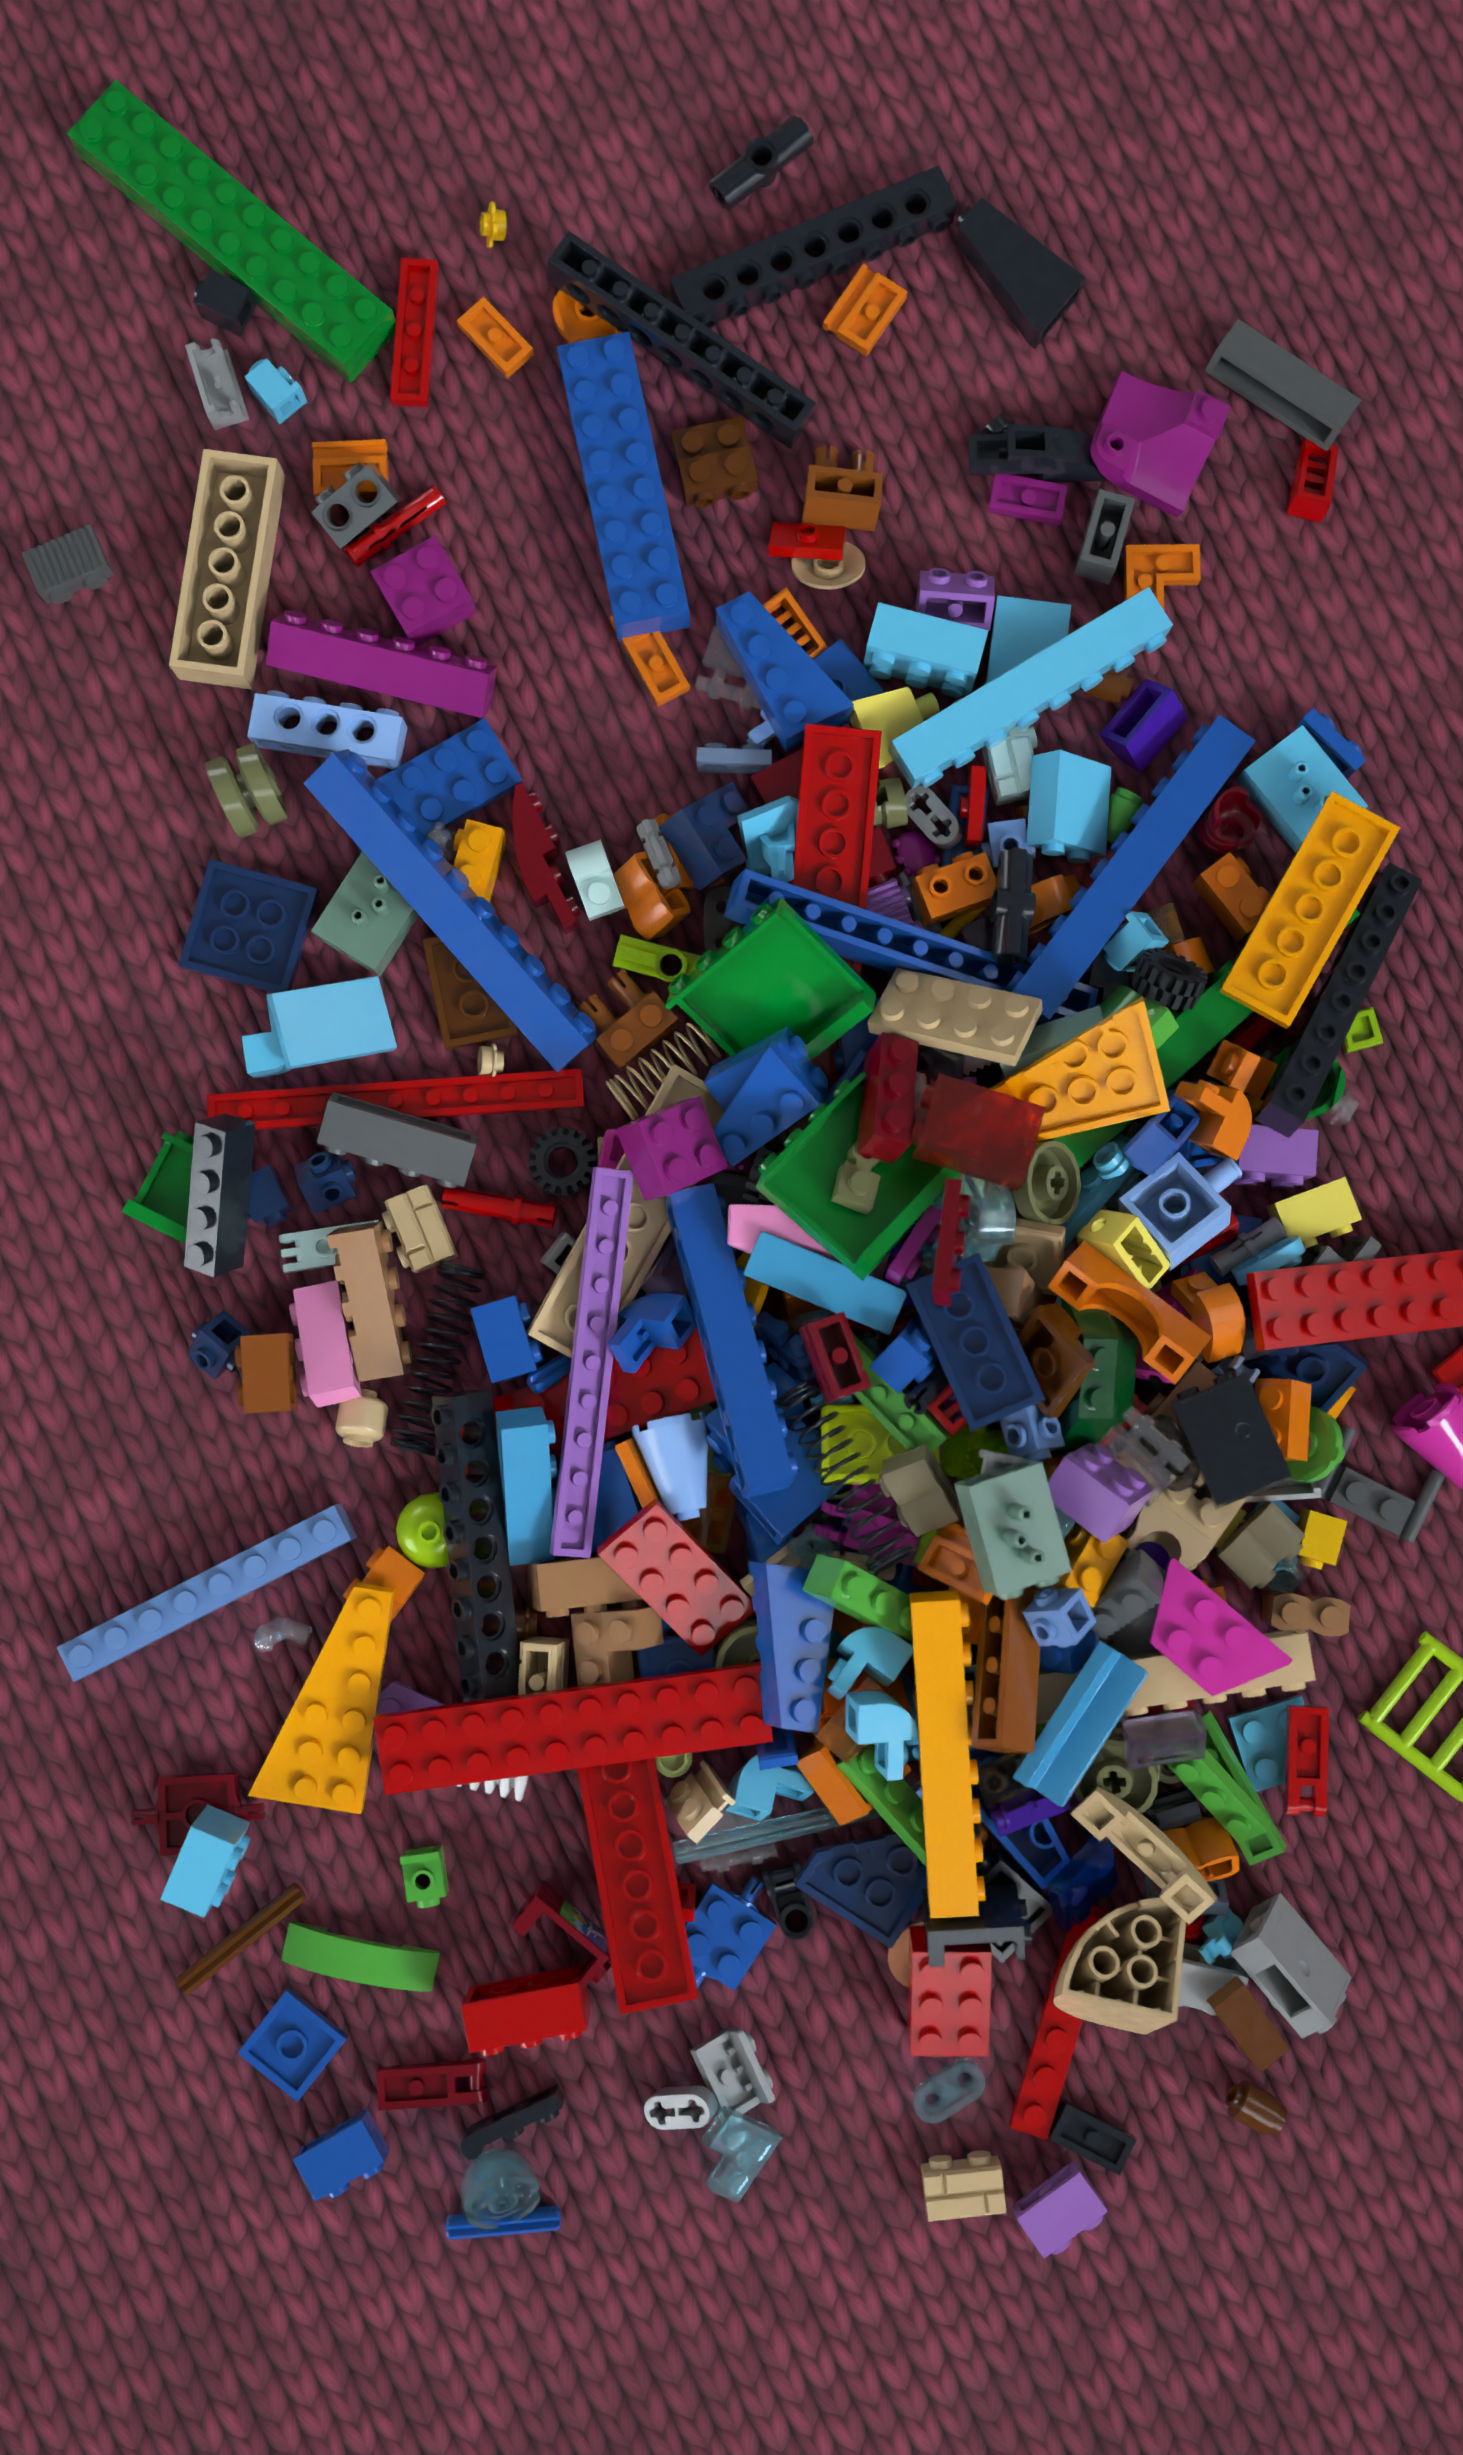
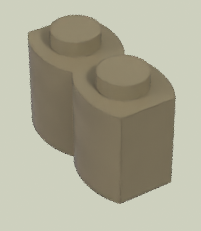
(920, 1490)
(1260, 1545)

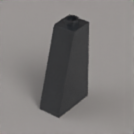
(1018, 270)

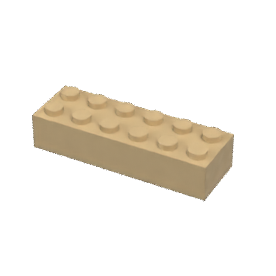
(227, 569)

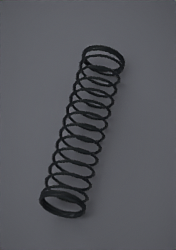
(451, 1268)
(892, 1557)

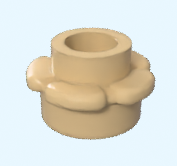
(490, 1060)

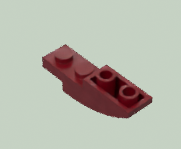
(534, 848)

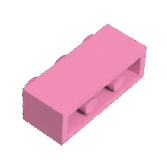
(324, 1344)

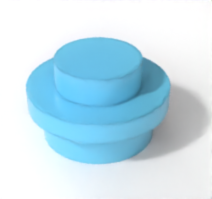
(1110, 1160)

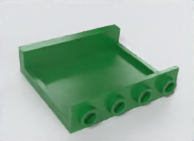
(771, 979)
(805, 1176)

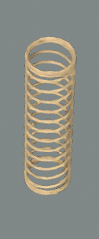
(617, 1089)

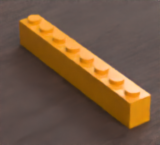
(944, 1754)

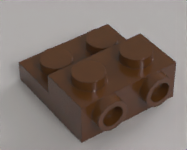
(715, 462)
(1055, 1356)

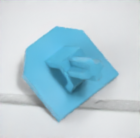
(770, 838)

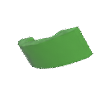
(360, 1959)

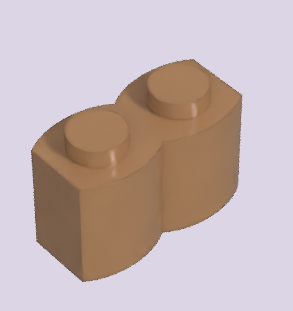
(1309, 1612)

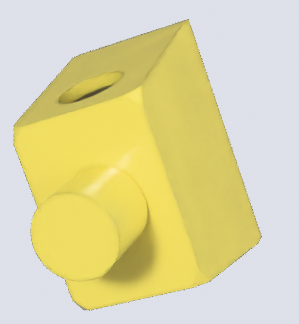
(892, 714)
(1125, 1237)

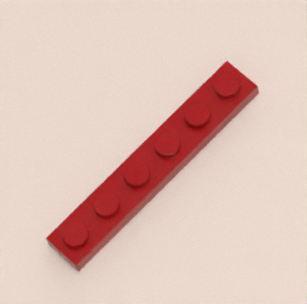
(1050, 2050)

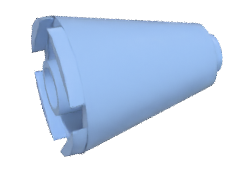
(677, 1461)

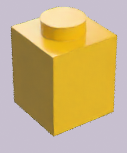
(1321, 1538)

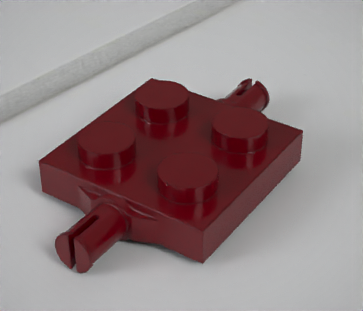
(182, 1801)

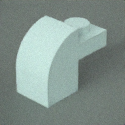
(595, 880)

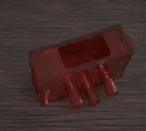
(977, 1131)

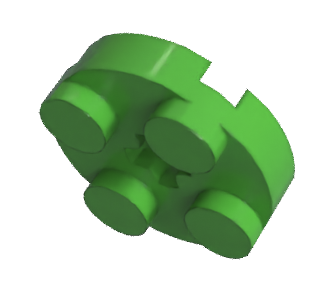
(1324, 1450)

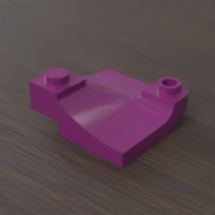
(1157, 440)

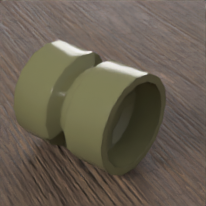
(891, 803)

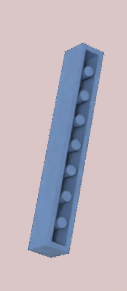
(207, 1592)

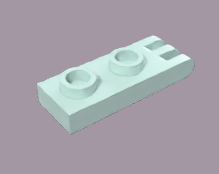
(310, 1248)

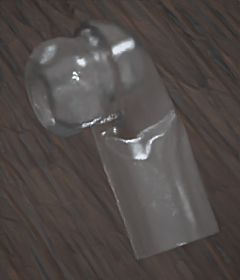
(277, 1630)

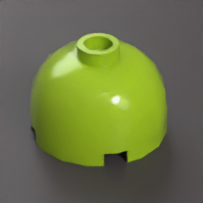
(421, 1531)

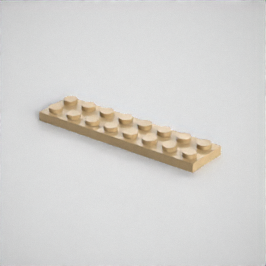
(645, 1234)

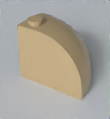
(1126, 1969)

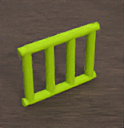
(1404, 1742)

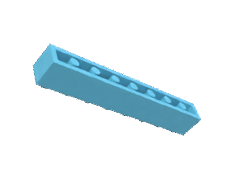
(1030, 688)

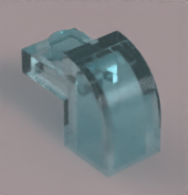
(989, 1220)

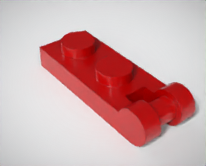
(1306, 1759)

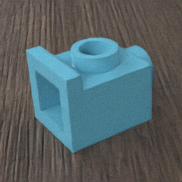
(275, 390)
(1131, 940)

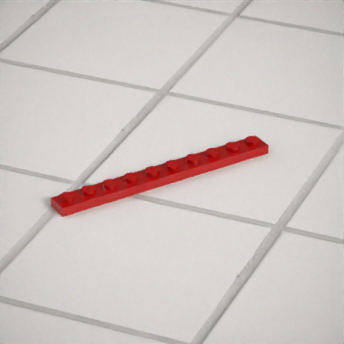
(415, 1097)

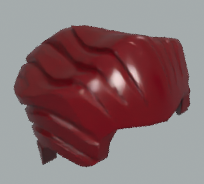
(1229, 822)

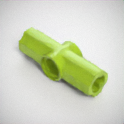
(646, 957)

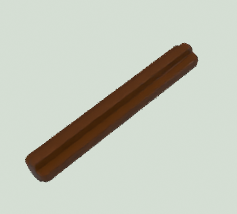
(240, 1938)

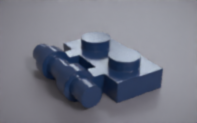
(784, 1348)

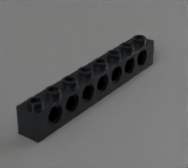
(923, 191)
(679, 340)
(1338, 1001)
(487, 1529)

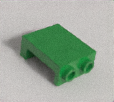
(166, 1190)

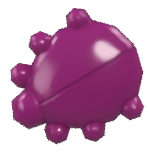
(915, 852)

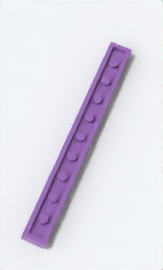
(591, 1362)

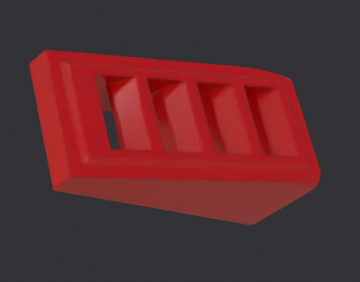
(1308, 502)

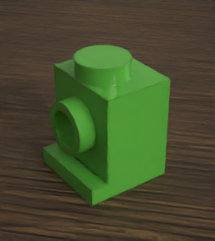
(428, 1862)

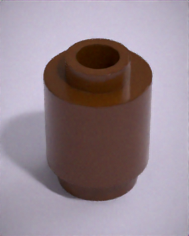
(1112, 686)
(1256, 2108)

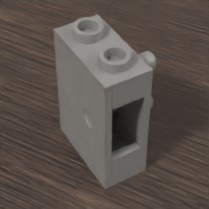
(1291, 1966)

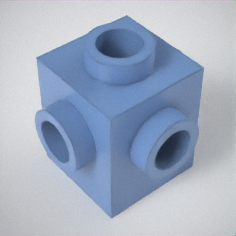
(1004, 836)
(1031, 1434)
(1059, 1616)

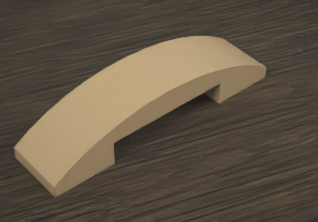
(1149, 1849)

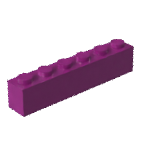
(381, 664)

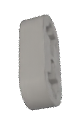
(939, 811)
(681, 2116)

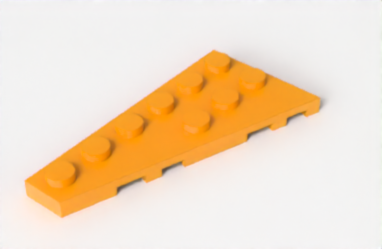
(1095, 1077)
(330, 1731)

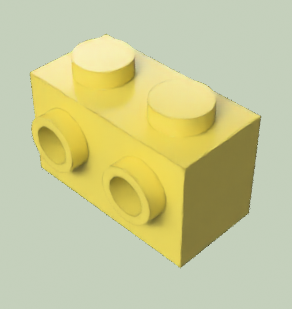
(1318, 1211)

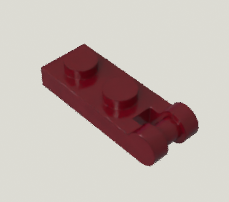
(430, 2084)

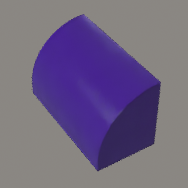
(1144, 724)

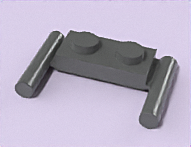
(1376, 1502)

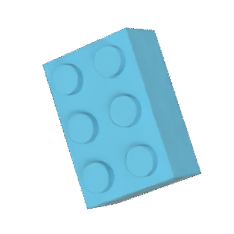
(924, 650)

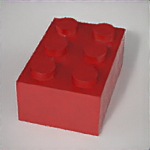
(948, 2003)
(525, 2010)

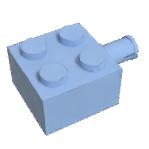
(1181, 1205)

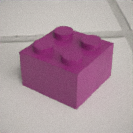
(424, 591)
(672, 1148)

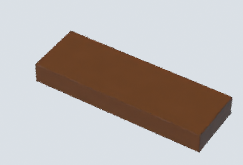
(1248, 2024)

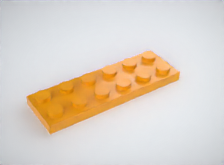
(1309, 910)

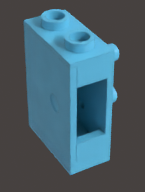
(1294, 784)

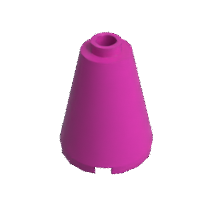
(1435, 1429)

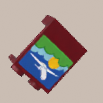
(575, 1923)

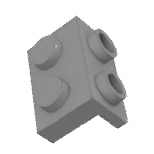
(733, 2070)

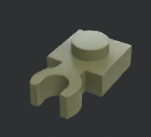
(855, 1182)

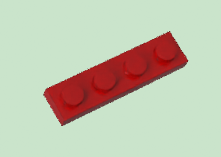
(414, 332)

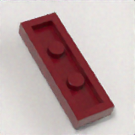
(950, 1242)

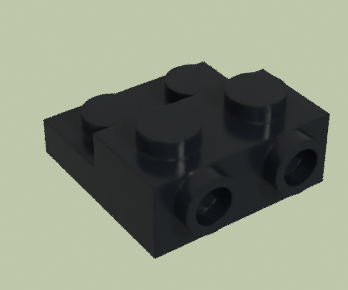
(1000, 1869)

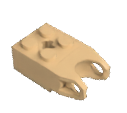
(1182, 1524)

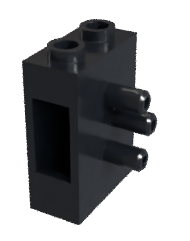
(1230, 1439)

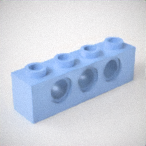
(272, 711)

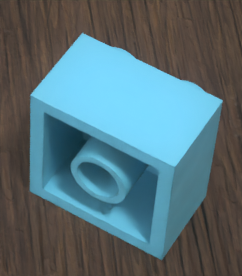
(207, 1861)

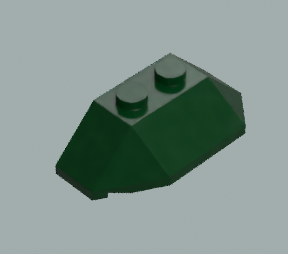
(1110, 1383)

